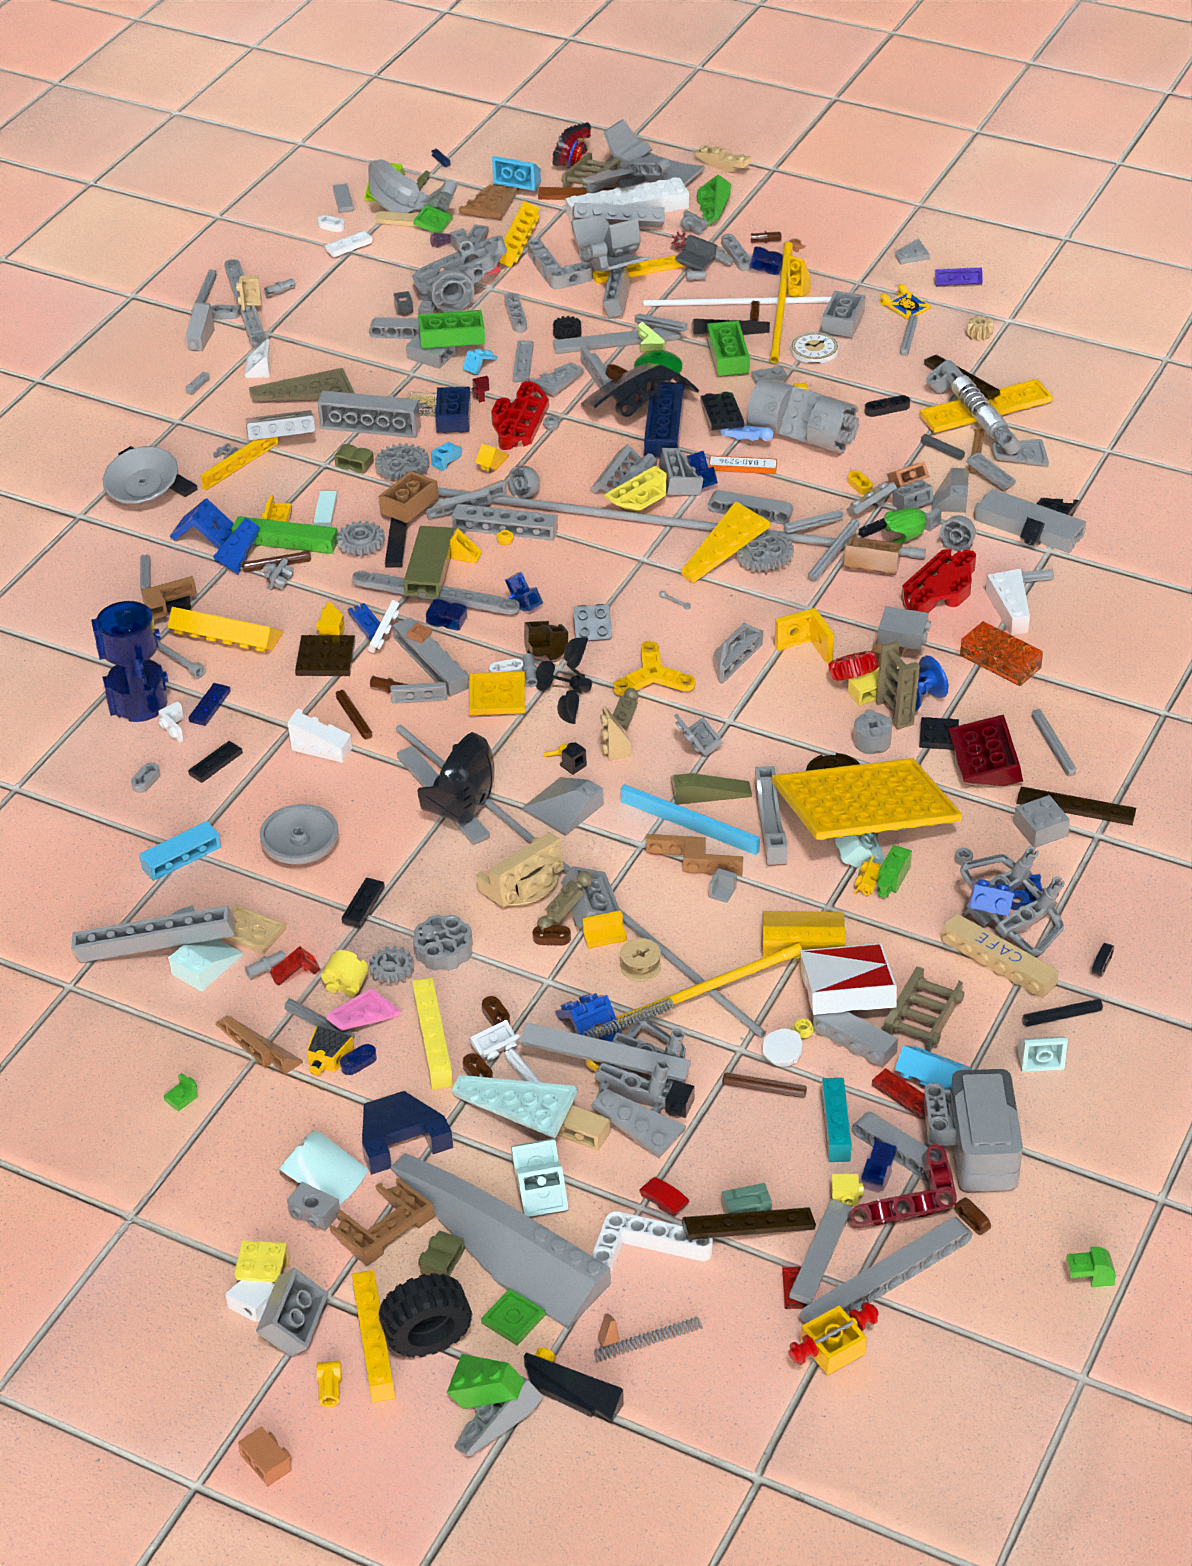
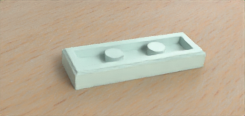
(325, 508)

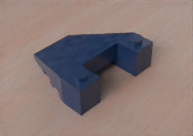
(396, 1120)

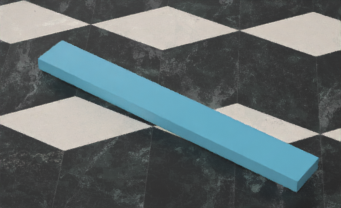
(690, 819)

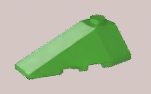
(713, 197)

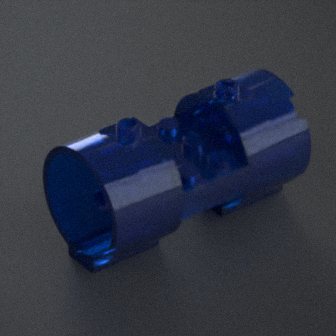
(129, 639)

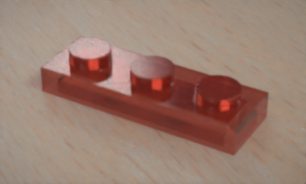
(900, 1092)

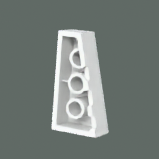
(1009, 599)

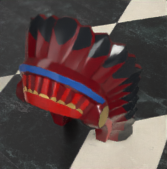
(571, 145)

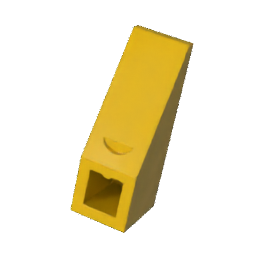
(798, 278)

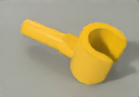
(556, 752)

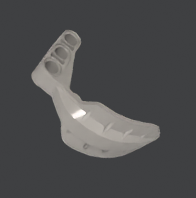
(401, 194)

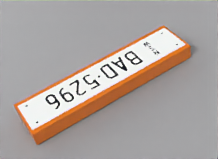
(743, 464)

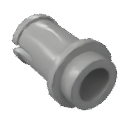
(695, 275)

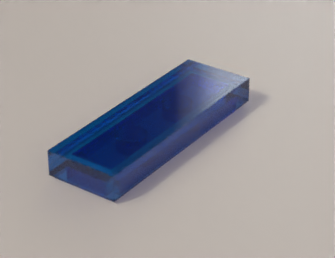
(209, 704)

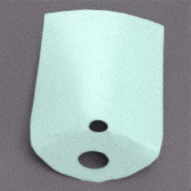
(324, 1166)

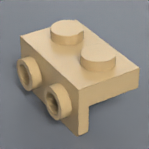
(249, 291)

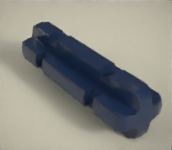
(439, 156)

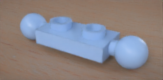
(748, 432)

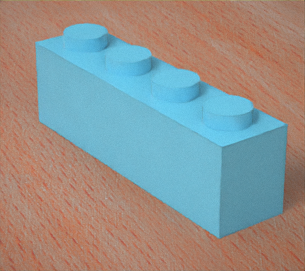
(179, 850)

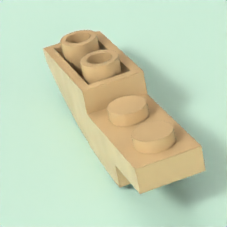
(720, 159)

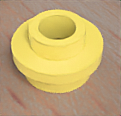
(803, 1027)

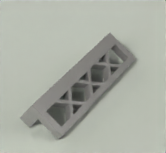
(594, 366)
(616, 467)

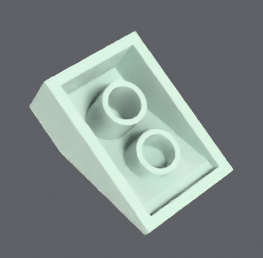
(203, 962)

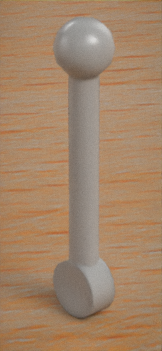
(687, 606)

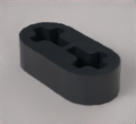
(1103, 959)

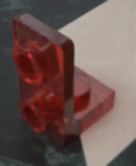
(292, 963)

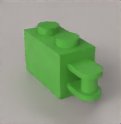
(893, 870)

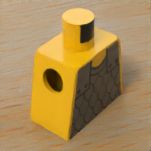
(327, 1049)

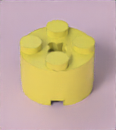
(344, 973)

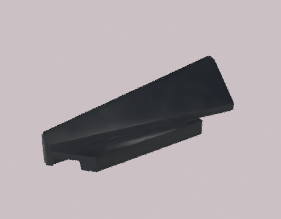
(748, 327)
(574, 1388)

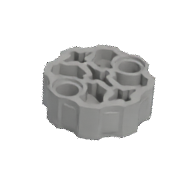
(448, 947)

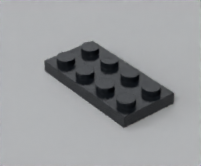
(722, 410)

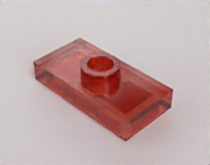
(789, 1276)

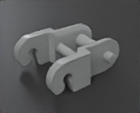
(223, 450)

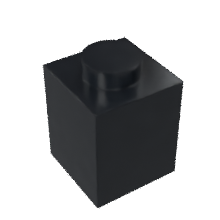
(680, 1099)

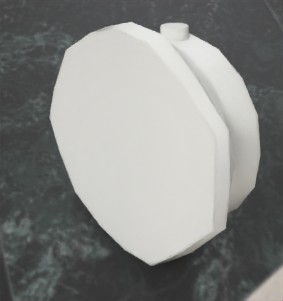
(783, 1047)

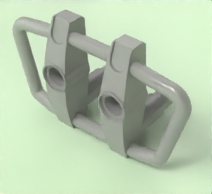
(1028, 914)
(634, 1087)

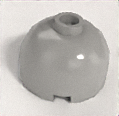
(523, 482)
(958, 533)

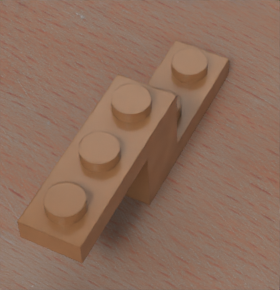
(157, 596)
(694, 854)

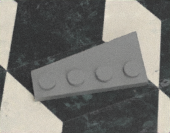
(640, 1123)

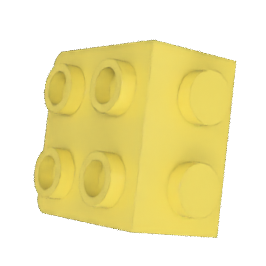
(261, 1261)

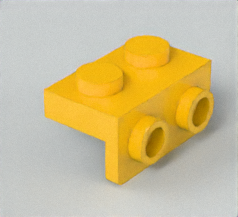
(277, 511)

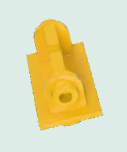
(863, 881)

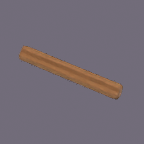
(977, 445)

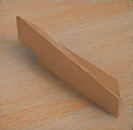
(258, 1046)

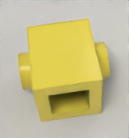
(846, 1188)

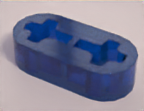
(358, 1059)

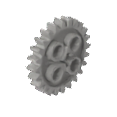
(400, 460)
(766, 552)

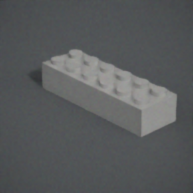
(369, 414)

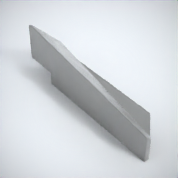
(606, 179)
(478, 497)

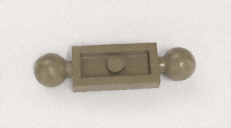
(626, 707)
(565, 900)

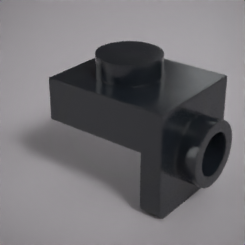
(1032, 531)

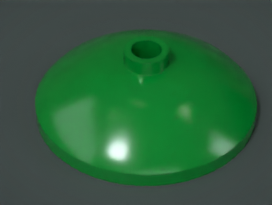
(660, 357)

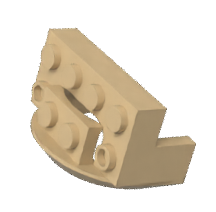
(505, 875)

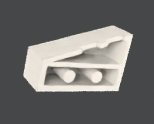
(317, 739)

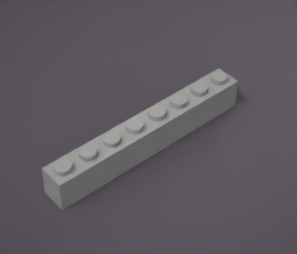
(153, 934)

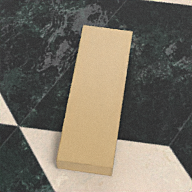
(395, 218)

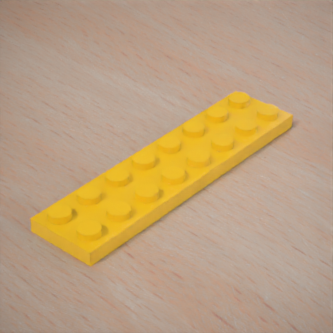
(1011, 399)

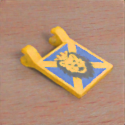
(906, 303)

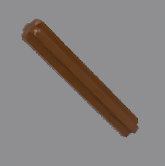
(292, 559)
(353, 714)
(764, 1085)

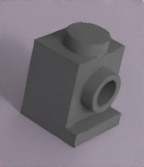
(405, 306)

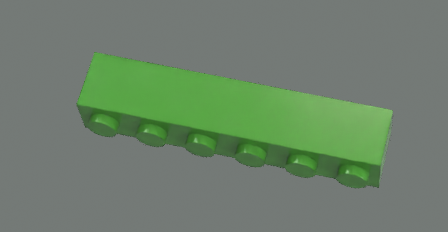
(293, 535)

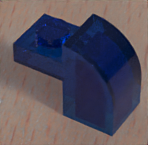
(699, 462)
(527, 597)
(878, 1167)

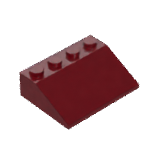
(986, 752)

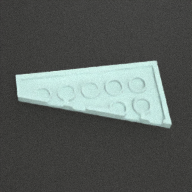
(525, 1102)

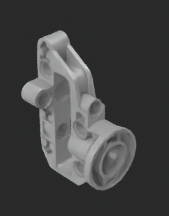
(432, 283)

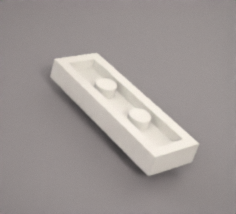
(348, 244)
(384, 627)

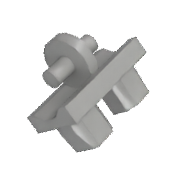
(693, 222)
(275, 574)

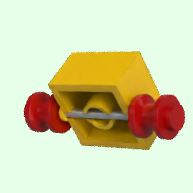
(834, 1337)

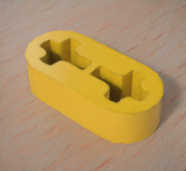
(859, 482)

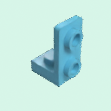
(474, 359)

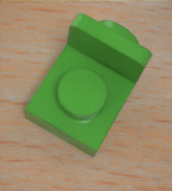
(182, 1093)

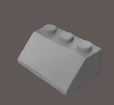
(597, 897)

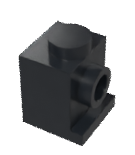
(572, 754)

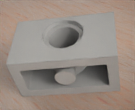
(313, 1206)

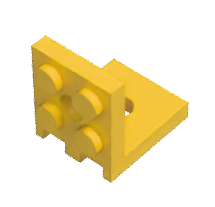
(808, 628)

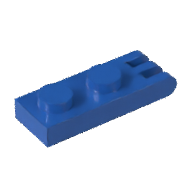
(365, 619)

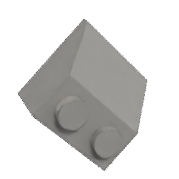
(623, 238)

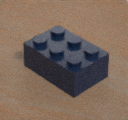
(453, 409)

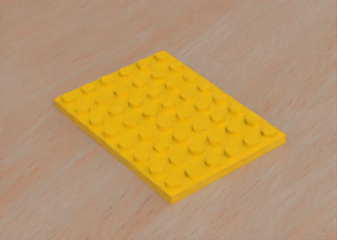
(865, 798)

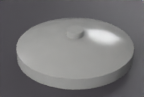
(299, 834)

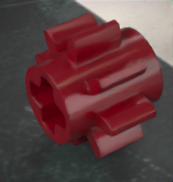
(676, 239)

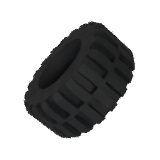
(425, 1315)

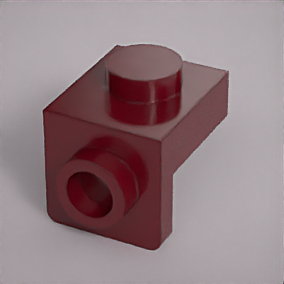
(479, 387)

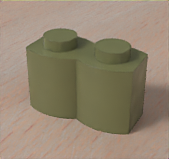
(354, 458)
(442, 1254)

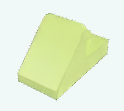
(651, 340)

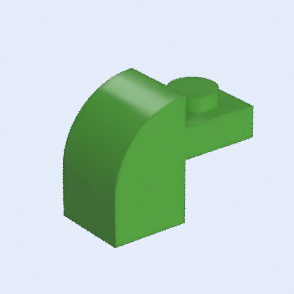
(1093, 1264)

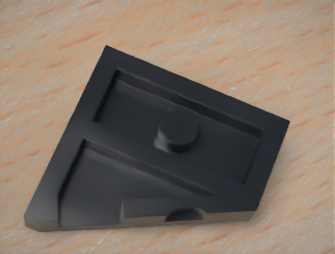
(1058, 505)

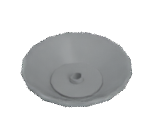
(140, 474)

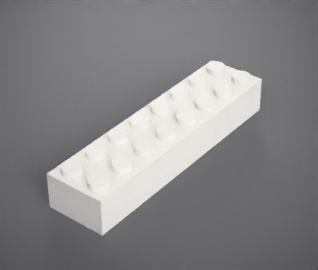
(663, 193)

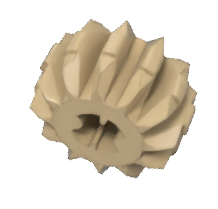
(979, 328)

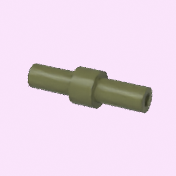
(423, 179)

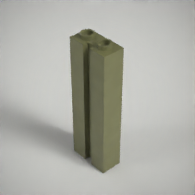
(428, 562)

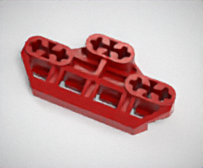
(510, 418)
(950, 583)

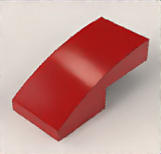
(666, 1196)

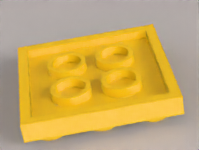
(497, 693)

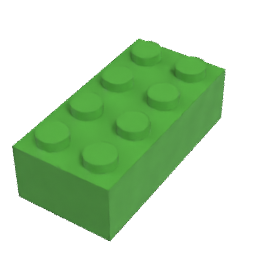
(451, 329)
(728, 348)

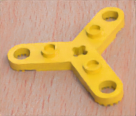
(653, 672)

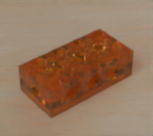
(1001, 653)

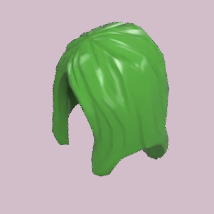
(906, 521)

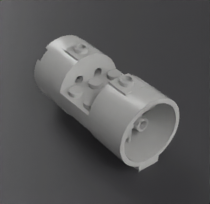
(803, 415)

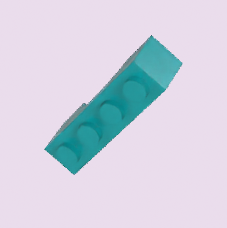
(837, 1120)

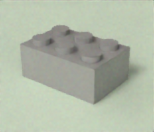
(843, 313)
(292, 1312)

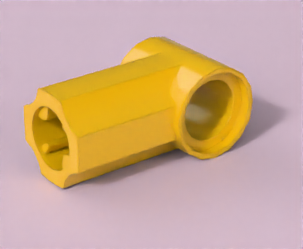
(329, 1378)

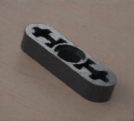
(887, 406)

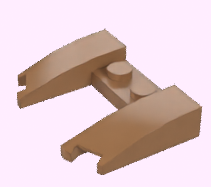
(368, 1244)

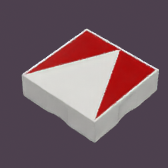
(848, 978)

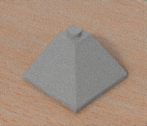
(566, 803)

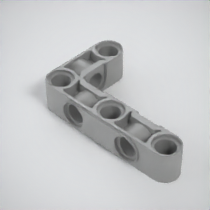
(557, 276)

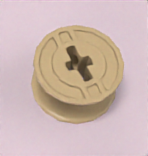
(640, 959)

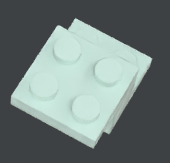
(539, 1177)

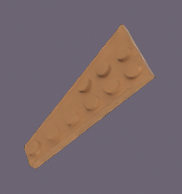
(490, 202)

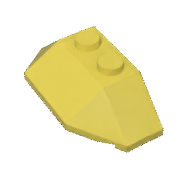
(640, 490)

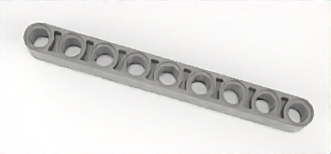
(892, 1270)

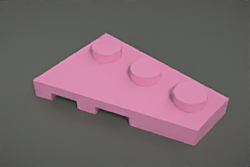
(363, 1010)

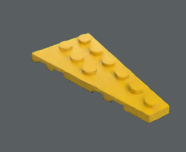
(730, 535)

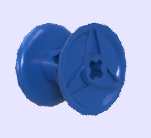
(931, 680)

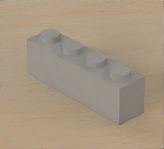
(616, 292)
(857, 1036)

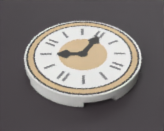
(814, 347)

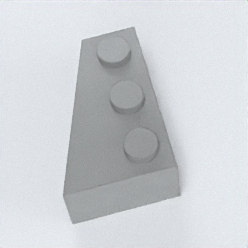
(680, 476)

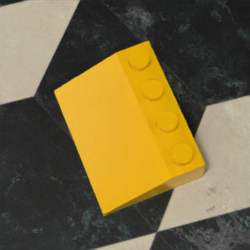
(807, 928)

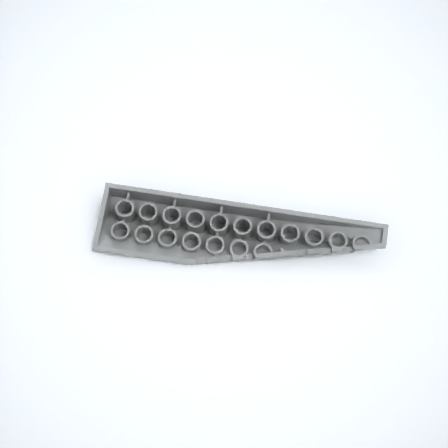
(510, 1244)

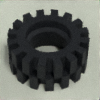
(567, 328)

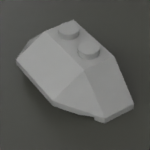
(736, 651)

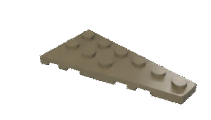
(303, 387)

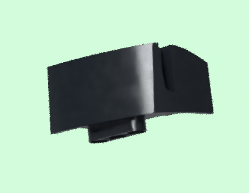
(633, 382)

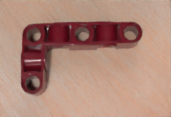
(918, 1203)

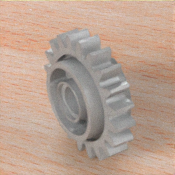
(360, 538)

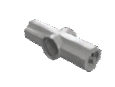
(645, 463)

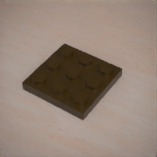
(325, 655)

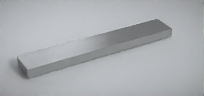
(820, 1252)

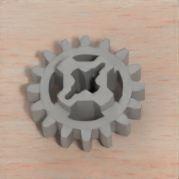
(391, 965)

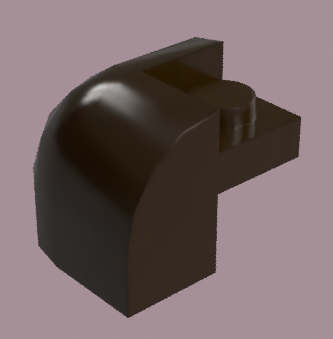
(545, 639)

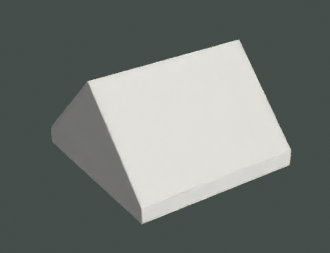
(259, 362)

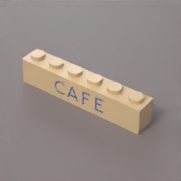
(999, 955)

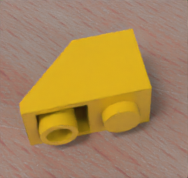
(331, 621)

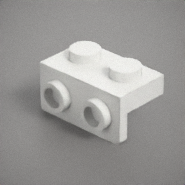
(494, 1040)

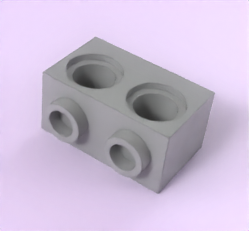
(913, 495)

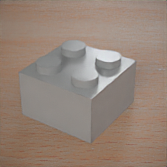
(1041, 821)

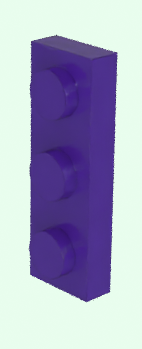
(958, 276)

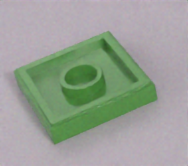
(433, 219)
(513, 1317)

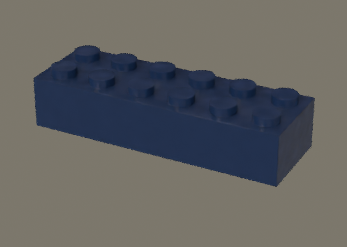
(664, 418)

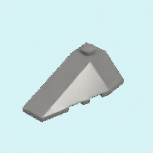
(952, 492)
(496, 1419)

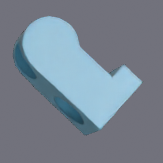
(445, 454)

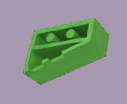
(484, 1382)

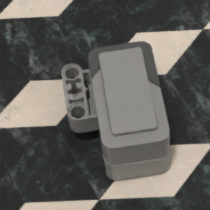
(979, 1126)

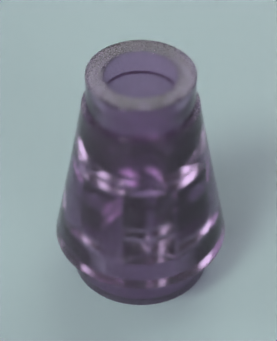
(440, 239)

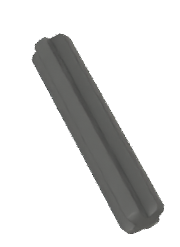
(942, 446)

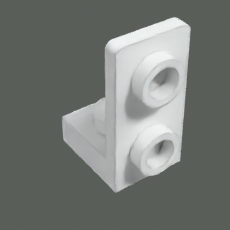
(169, 717)

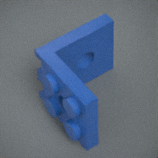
(203, 519)
(588, 1012)

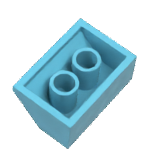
(516, 173)
(927, 1066)

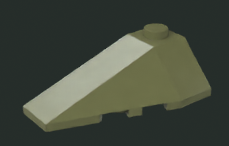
(705, 788)

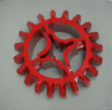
(853, 665)

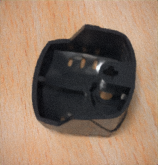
(462, 782)

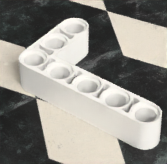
(648, 1234)

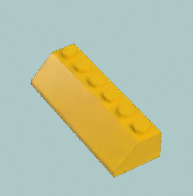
(223, 628)

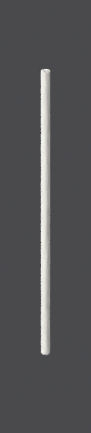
(734, 301)

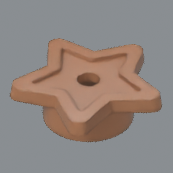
(797, 245)

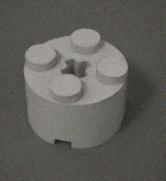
(872, 732)

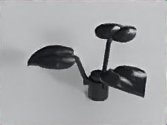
(568, 703)

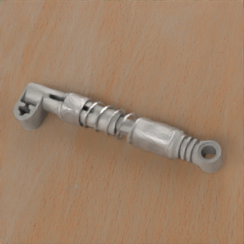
(987, 415)

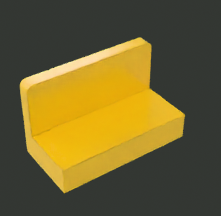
(604, 929)

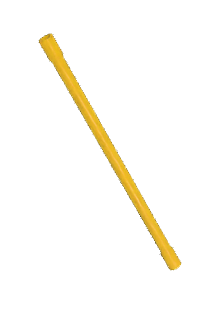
(775, 351)
(783, 955)

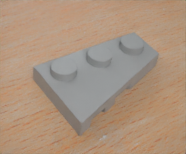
(559, 379)
(1030, 452)
(871, 497)

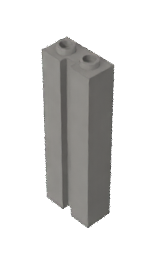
(1011, 512)

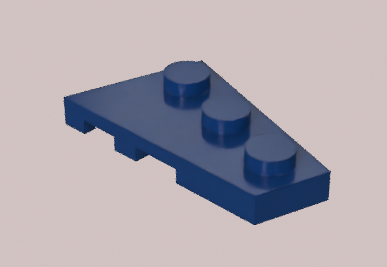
(235, 548)

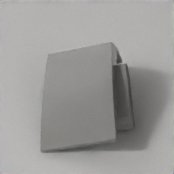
(636, 157)
(590, 236)

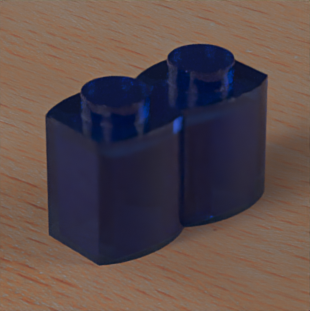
(766, 260)
(446, 614)

